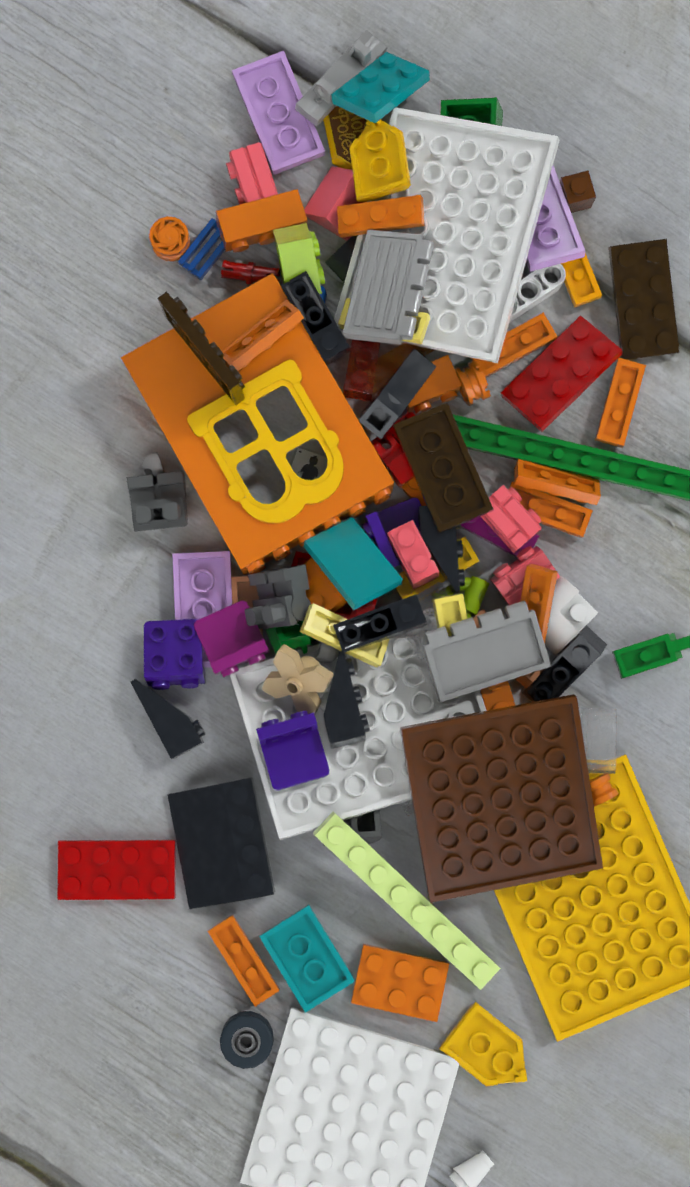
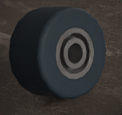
(247, 1029)

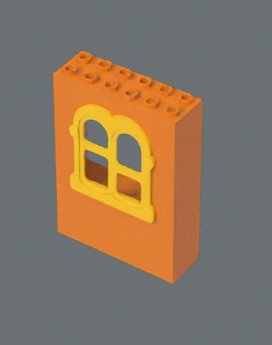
(190, 402)

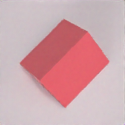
(334, 191)

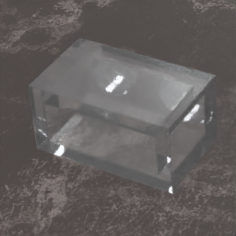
(599, 738)

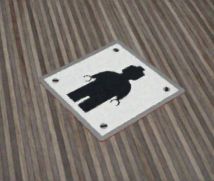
(308, 463)

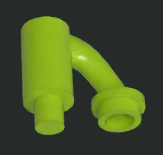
(474, 593)

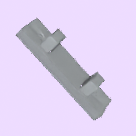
(318, 100)

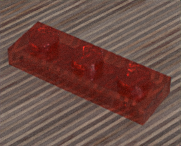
(361, 370)

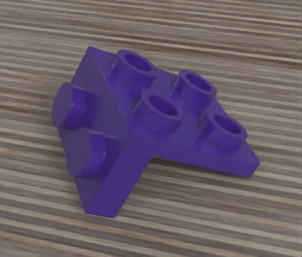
(381, 522)
(173, 654)
(293, 750)

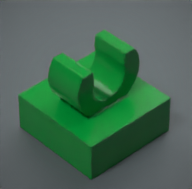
(293, 637)

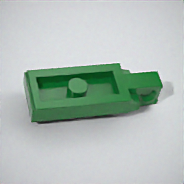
(649, 654)

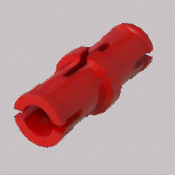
(247, 272)

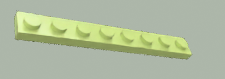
(406, 900)

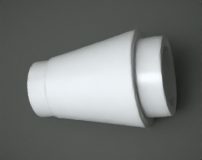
(471, 1171)

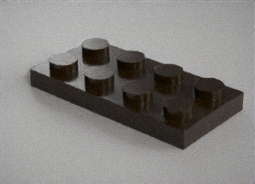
(644, 299)
(208, 354)
(443, 467)

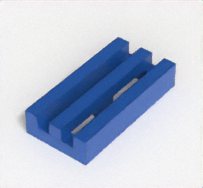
(212, 224)

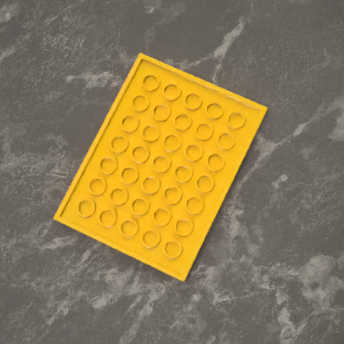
(610, 933)

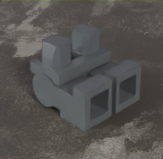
(166, 498)
(280, 599)

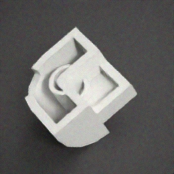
(567, 615)

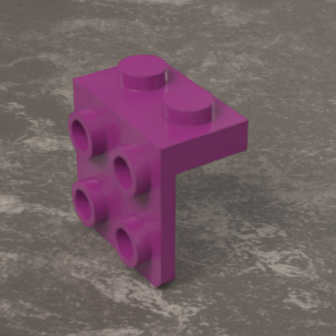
(230, 640)

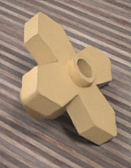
(299, 678)

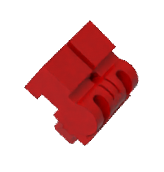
(393, 456)

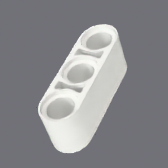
(540, 287)

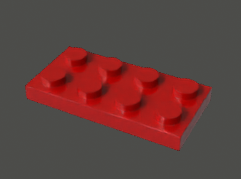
(561, 373)
(116, 869)

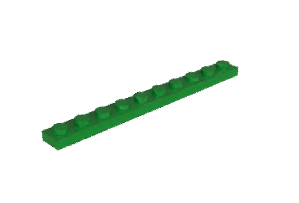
(575, 458)

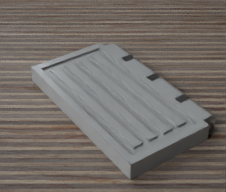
(388, 287)
(486, 653)

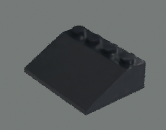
(221, 843)

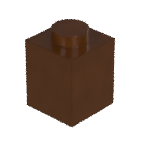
(578, 191)

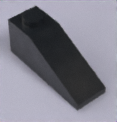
(172, 725)

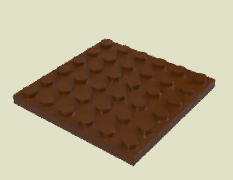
(501, 797)

